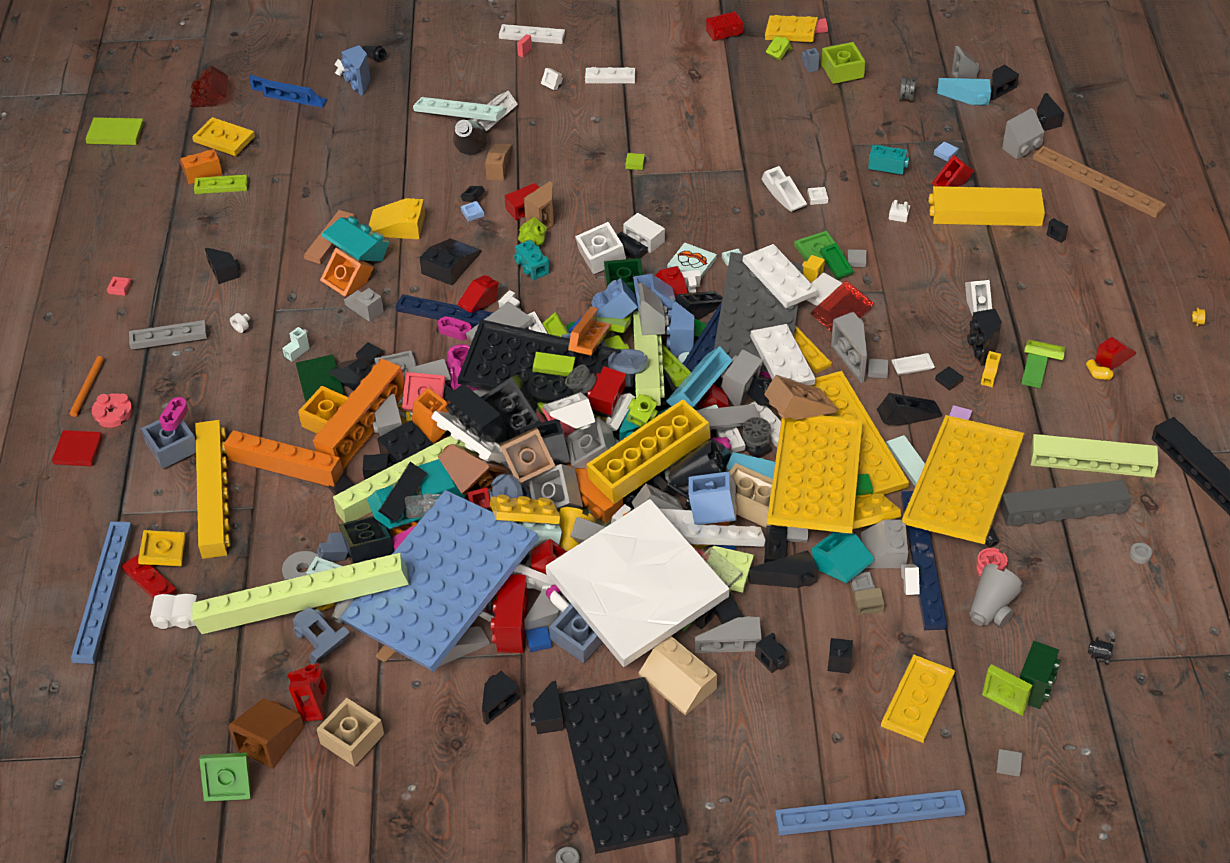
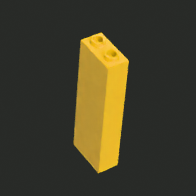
(987, 206)

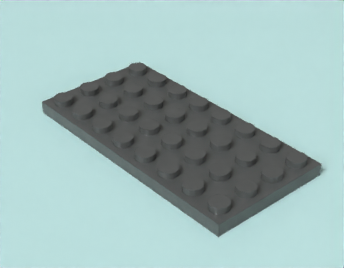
(748, 307)

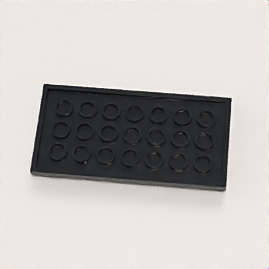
(507, 350)
(621, 765)

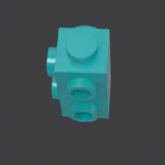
(888, 159)
(532, 260)

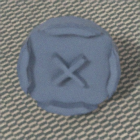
(629, 362)
(508, 485)

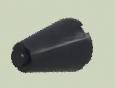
(469, 137)
(702, 461)

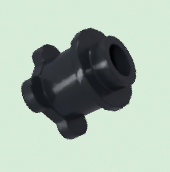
(1101, 649)

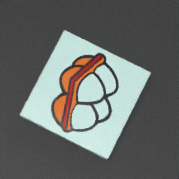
(692, 258)

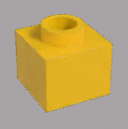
(813, 268)

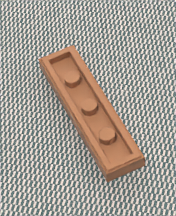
(321, 247)

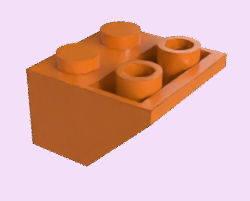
(423, 410)

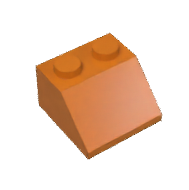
(201, 165)
(346, 273)

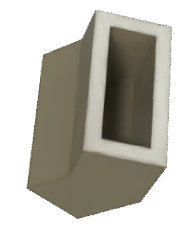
(868, 601)

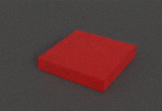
(77, 448)

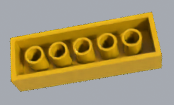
(648, 451)

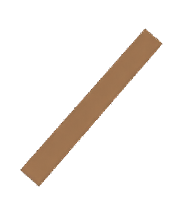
(1099, 181)

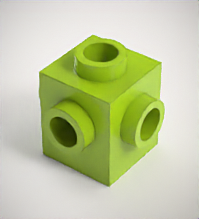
(533, 231)
(641, 410)

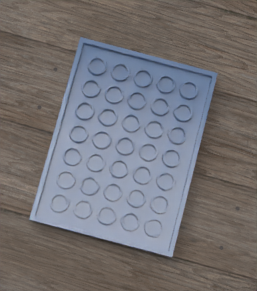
(454, 569)

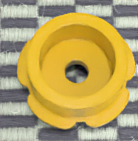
(1198, 316)

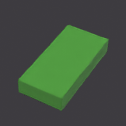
(1034, 370)

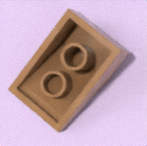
(798, 399)

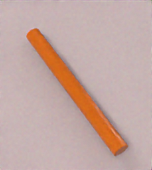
(86, 386)

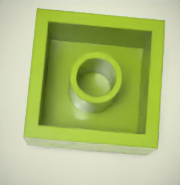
(843, 62)

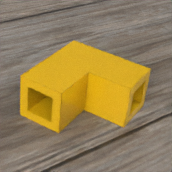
(991, 369)

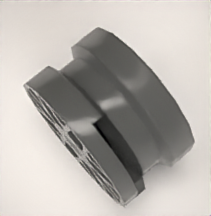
(907, 88)
(580, 379)
(756, 432)

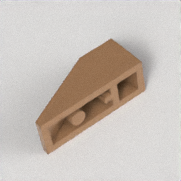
(497, 161)

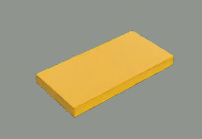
(918, 698)

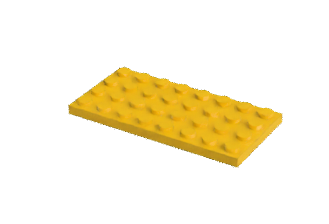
(874, 453)
(816, 473)
(963, 479)

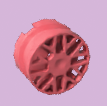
(991, 556)

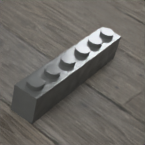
(1065, 503)

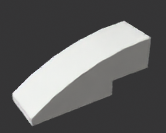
(783, 189)

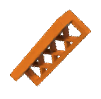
(588, 333)

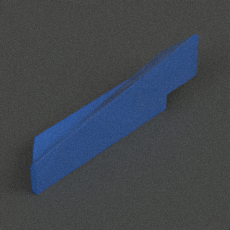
(286, 92)

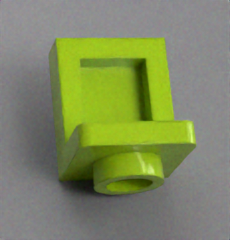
(778, 47)

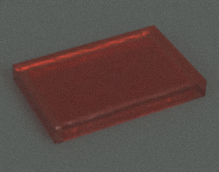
(842, 302)

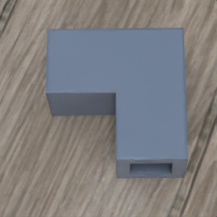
(810, 59)
(334, 549)

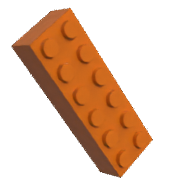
(353, 421)

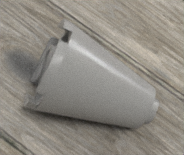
(993, 592)

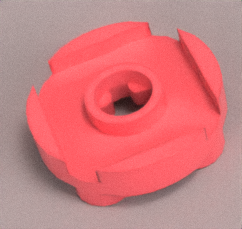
(118, 402)

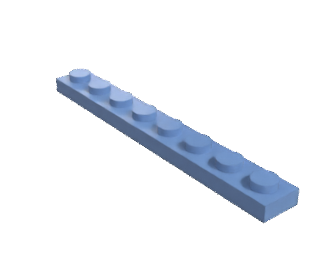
(101, 593)
(869, 812)

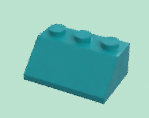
(357, 239)

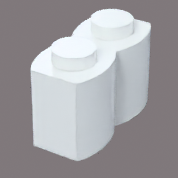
(173, 610)

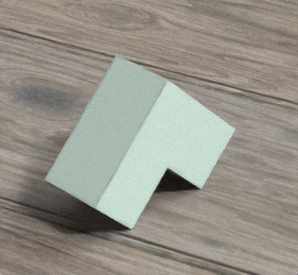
(297, 346)

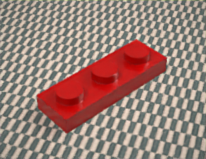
(147, 578)

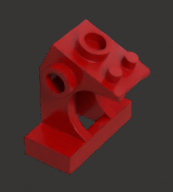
(312, 683)

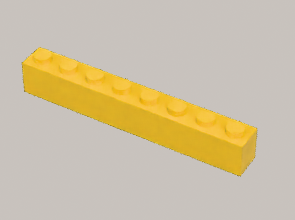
(211, 490)

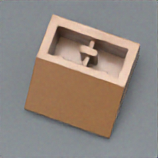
(541, 205)

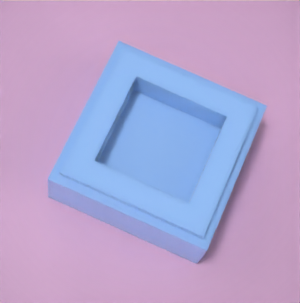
(945, 151)
(472, 211)

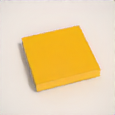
(162, 548)

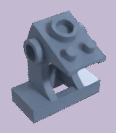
(326, 641)

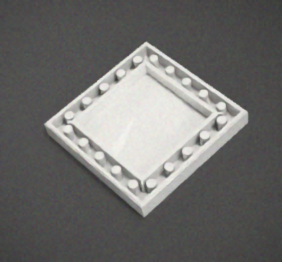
(637, 582)

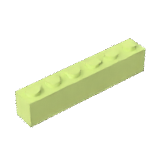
(1094, 455)

